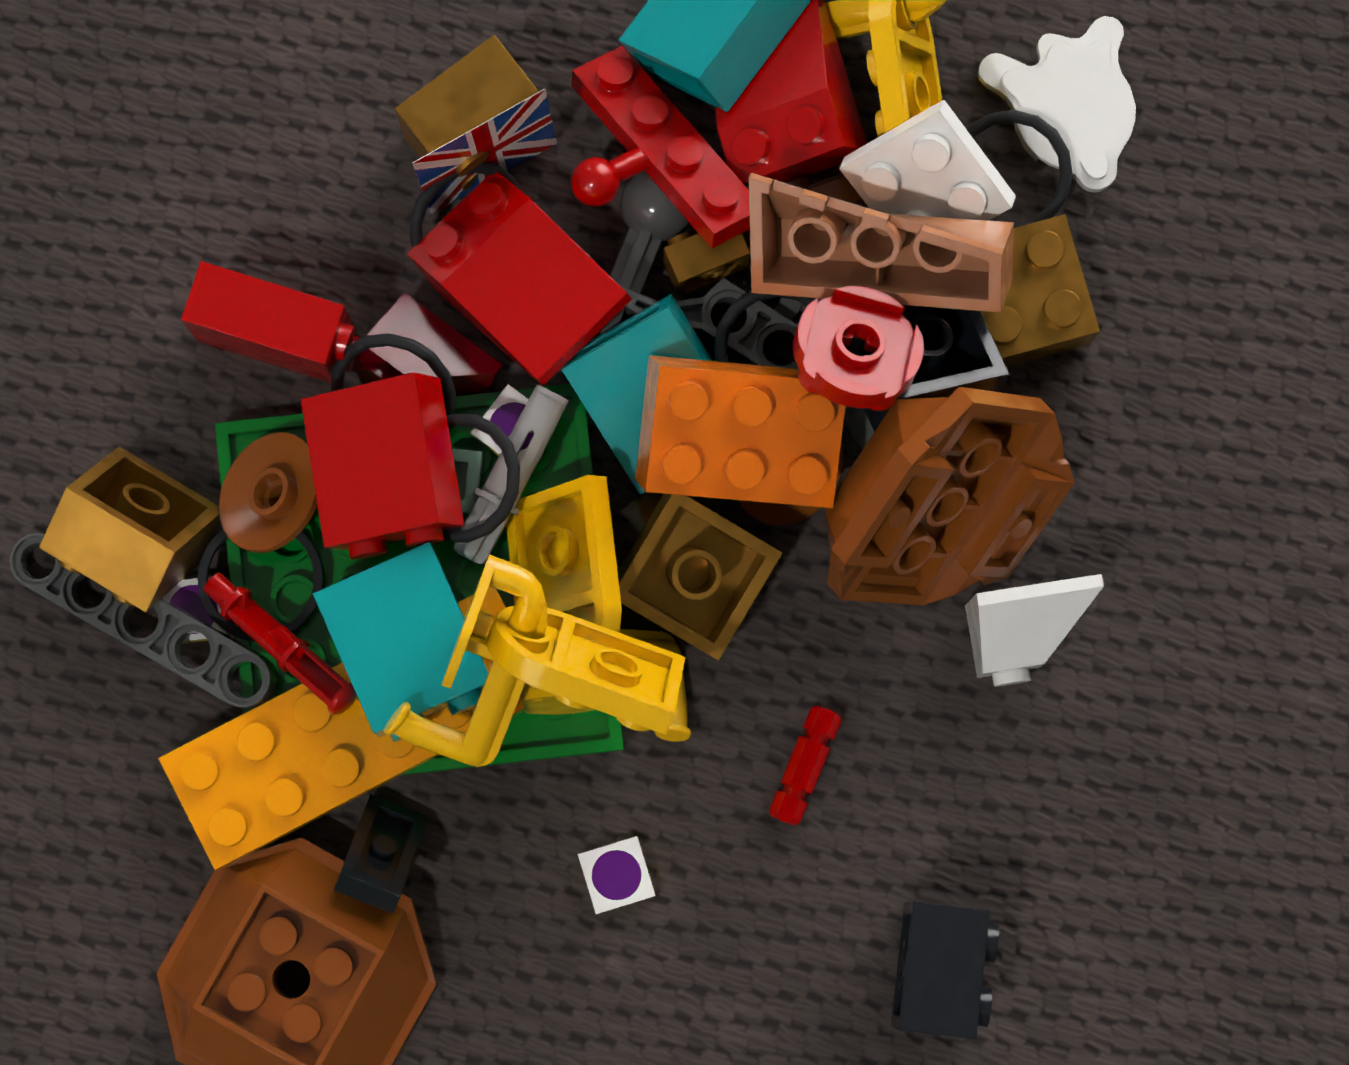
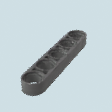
(164, 643)

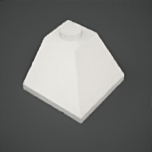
(1024, 625)

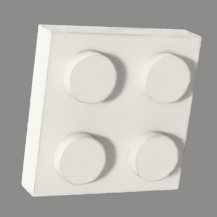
(928, 170)

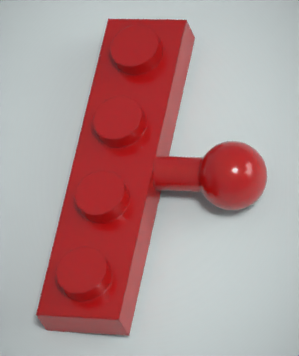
(659, 144)

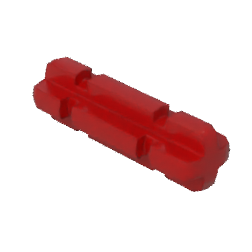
(805, 765)

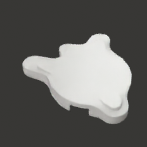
(1076, 92)

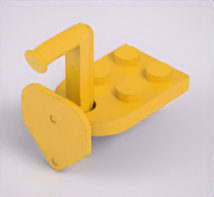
(901, 53)
(570, 549)
(553, 653)

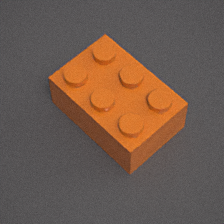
(737, 434)

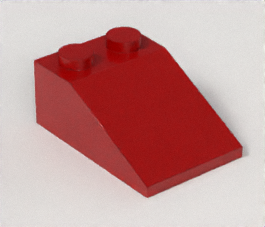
(795, 109)
(518, 277)

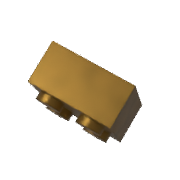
(695, 265)

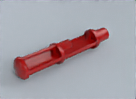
(281, 644)

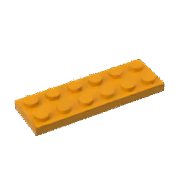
(291, 765)

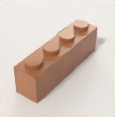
(820, 243)

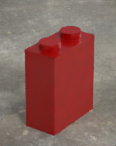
(268, 322)
(382, 464)

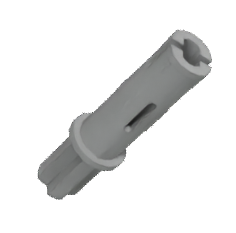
(539, 418)

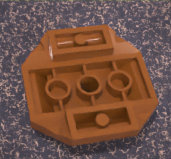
(945, 497)
(280, 907)

